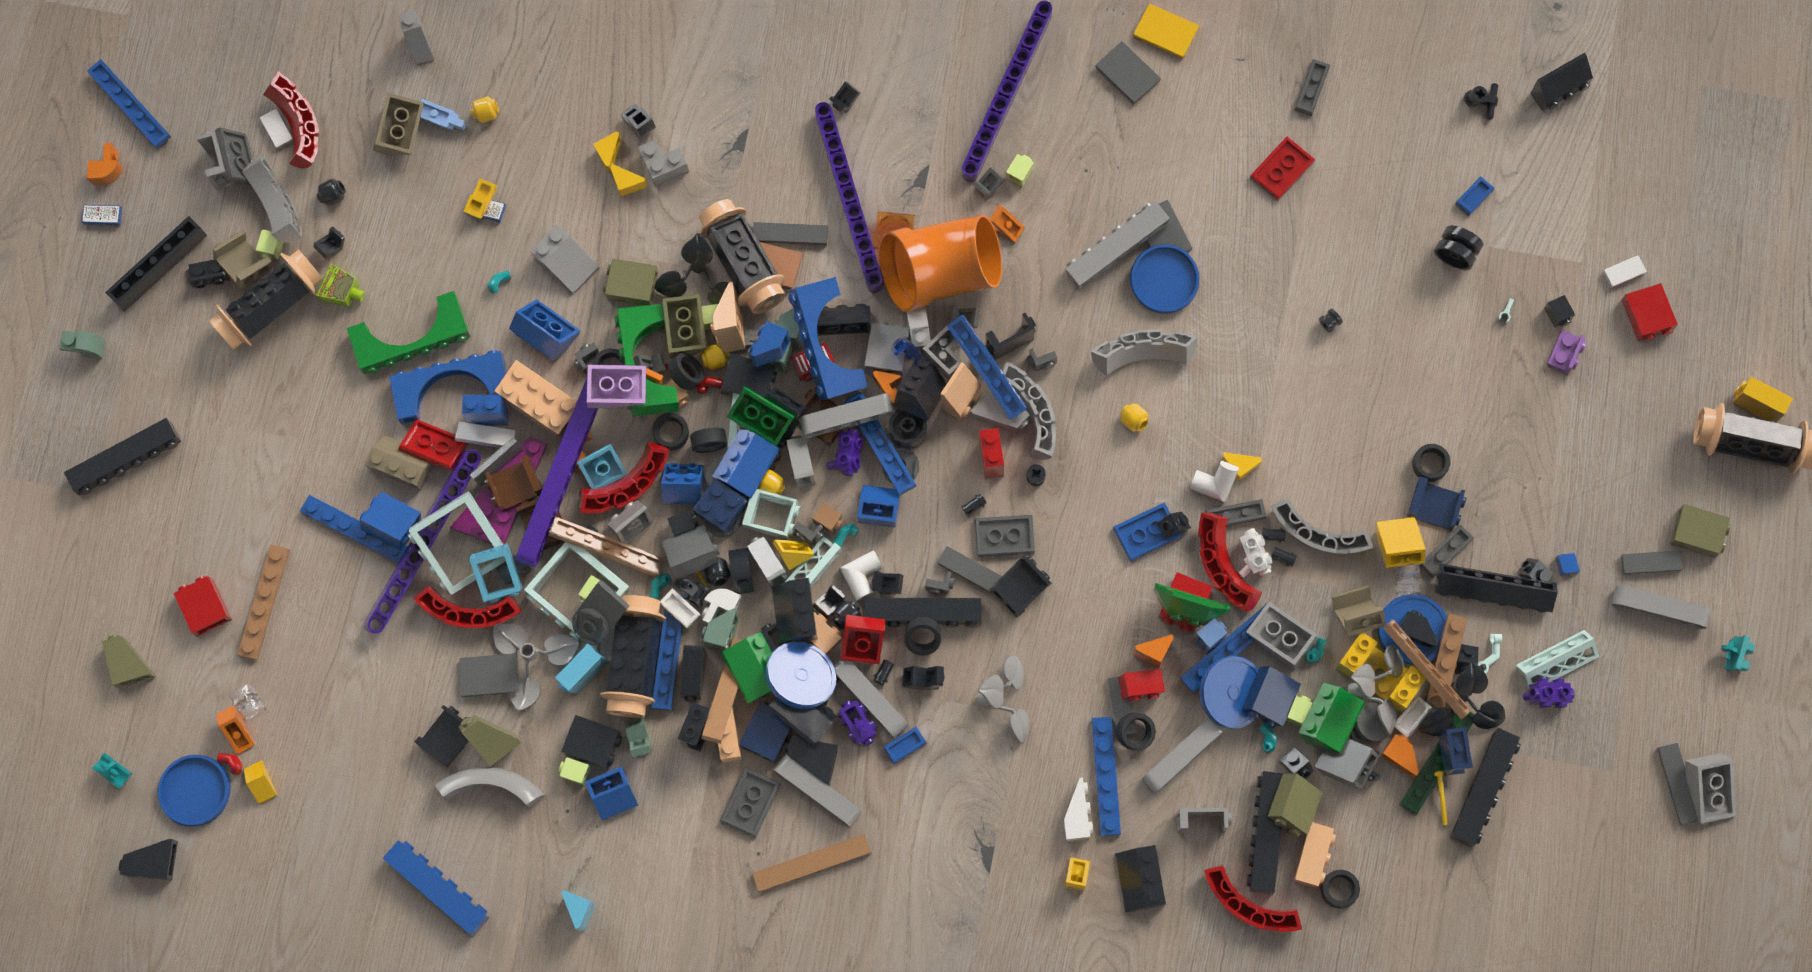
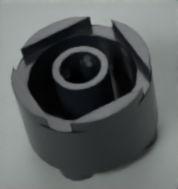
(907, 438)

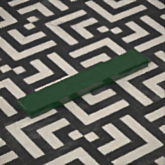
(1425, 780)

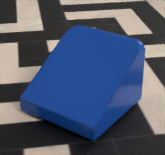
(1567, 564)

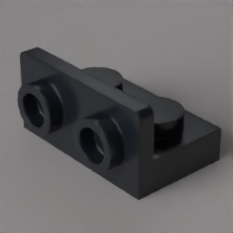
(206, 273)

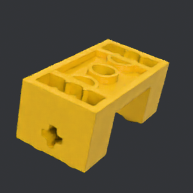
(1397, 690)

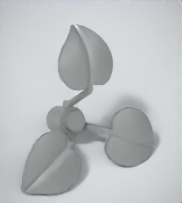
(512, 637)
(1364, 685)
(992, 695)

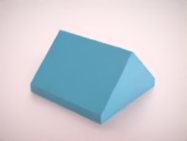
(602, 467)
(579, 910)

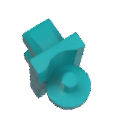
(1736, 652)
(112, 771)

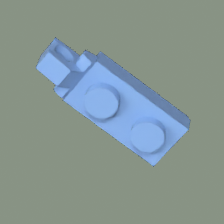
(441, 116)

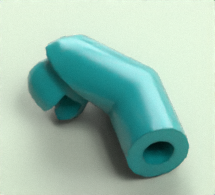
(496, 279)
(845, 531)
(659, 583)
(1317, 652)
(1269, 738)

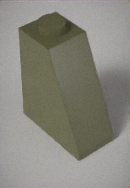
(124, 662)
(488, 739)

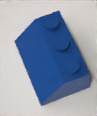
(544, 329)
(745, 462)

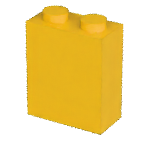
(1761, 400)
(1400, 542)

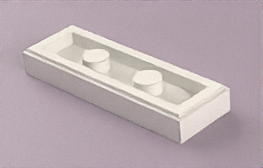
(483, 434)

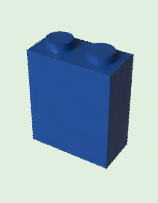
(485, 410)
(389, 520)

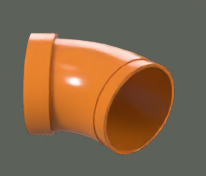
(940, 261)

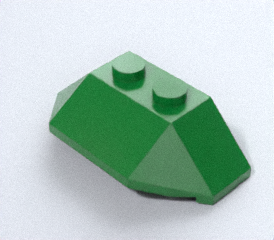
(1189, 606)

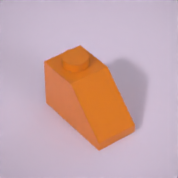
(234, 729)
(1401, 754)

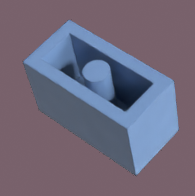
(1210, 635)

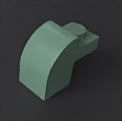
(83, 342)
(638, 737)

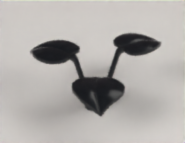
(698, 254)
(1469, 681)

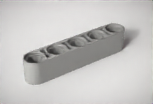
(846, 415)
(1661, 607)
(870, 697)
(1182, 755)
(817, 790)

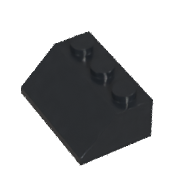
(1562, 83)
(844, 320)
(920, 390)
(794, 611)
(806, 722)
(1140, 879)

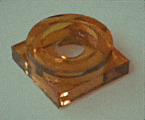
(889, 220)

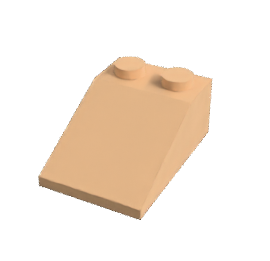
(729, 322)
(960, 393)

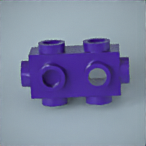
(848, 453)
(1547, 693)
(860, 728)

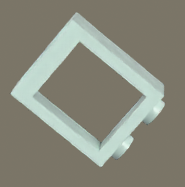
(752, 509)

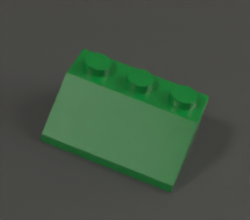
(760, 416)
(748, 665)
(1331, 718)

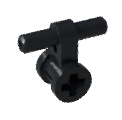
(1480, 96)
(696, 592)

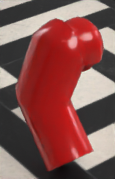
(709, 382)
(233, 762)

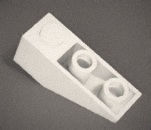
(1076, 818)

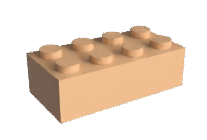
(536, 398)

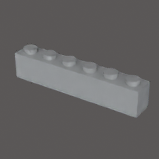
(1117, 245)

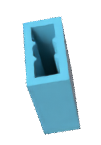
(581, 669)

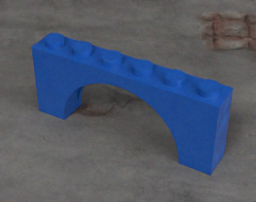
(807, 305)
(411, 386)

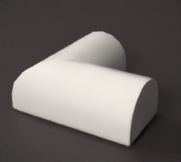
(1218, 486)
(856, 573)

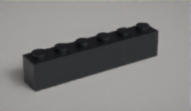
(156, 263)
(122, 457)
(1496, 588)
(942, 610)
(1485, 787)
(1266, 837)

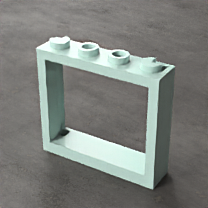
(426, 553)
(547, 608)

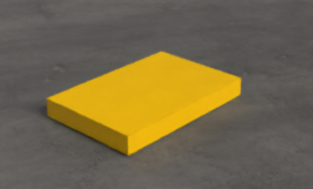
(1166, 31)

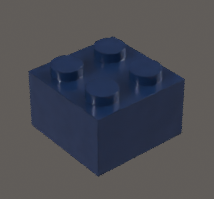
(720, 507)

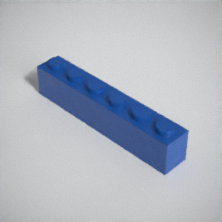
(436, 888)

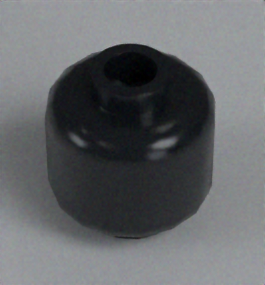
(331, 192)
(717, 573)
(843, 609)

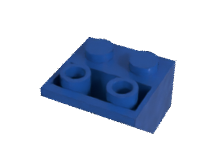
(770, 345)
(682, 483)
(878, 506)
(611, 793)

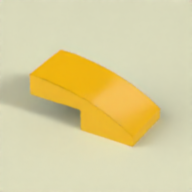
(481, 198)

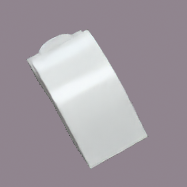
(918, 327)
(720, 600)

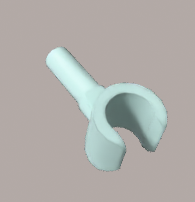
(1506, 311)

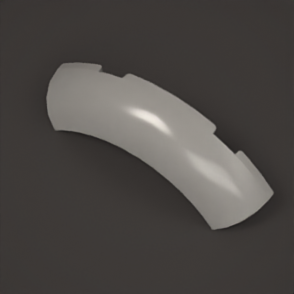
(274, 199)
(1143, 346)
(1039, 409)
(1316, 537)
(490, 777)

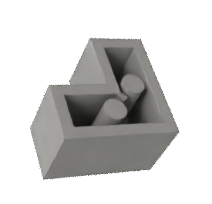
(662, 167)
(940, 353)

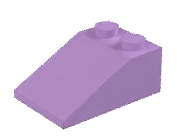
(615, 386)

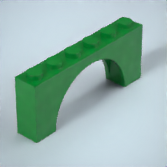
(633, 326)
(448, 328)

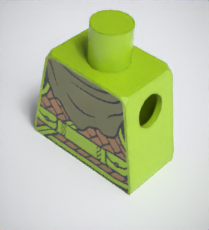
(339, 288)

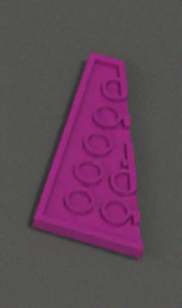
(500, 520)

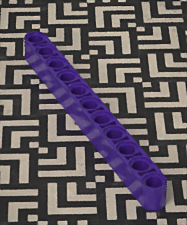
(1003, 98)
(844, 189)
(557, 481)
(430, 535)

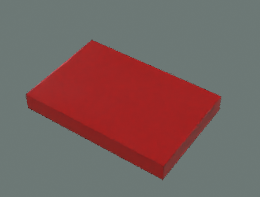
(1282, 168)
(432, 445)

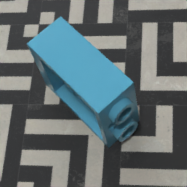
(503, 550)

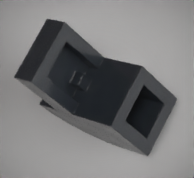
(638, 120)
(740, 570)
(923, 678)

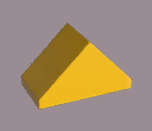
(608, 148)
(627, 181)
(1245, 463)
(793, 552)
(259, 782)
(1077, 874)

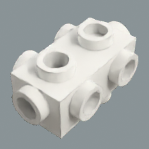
(1257, 559)

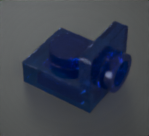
(909, 348)

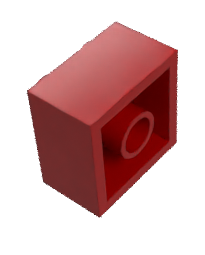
(862, 639)

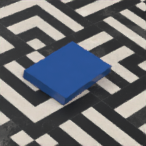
(1141, 533)

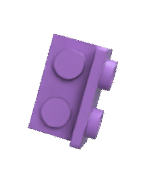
(1566, 351)

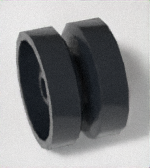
(1458, 247)

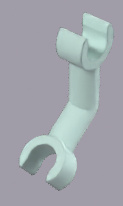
(1495, 641)

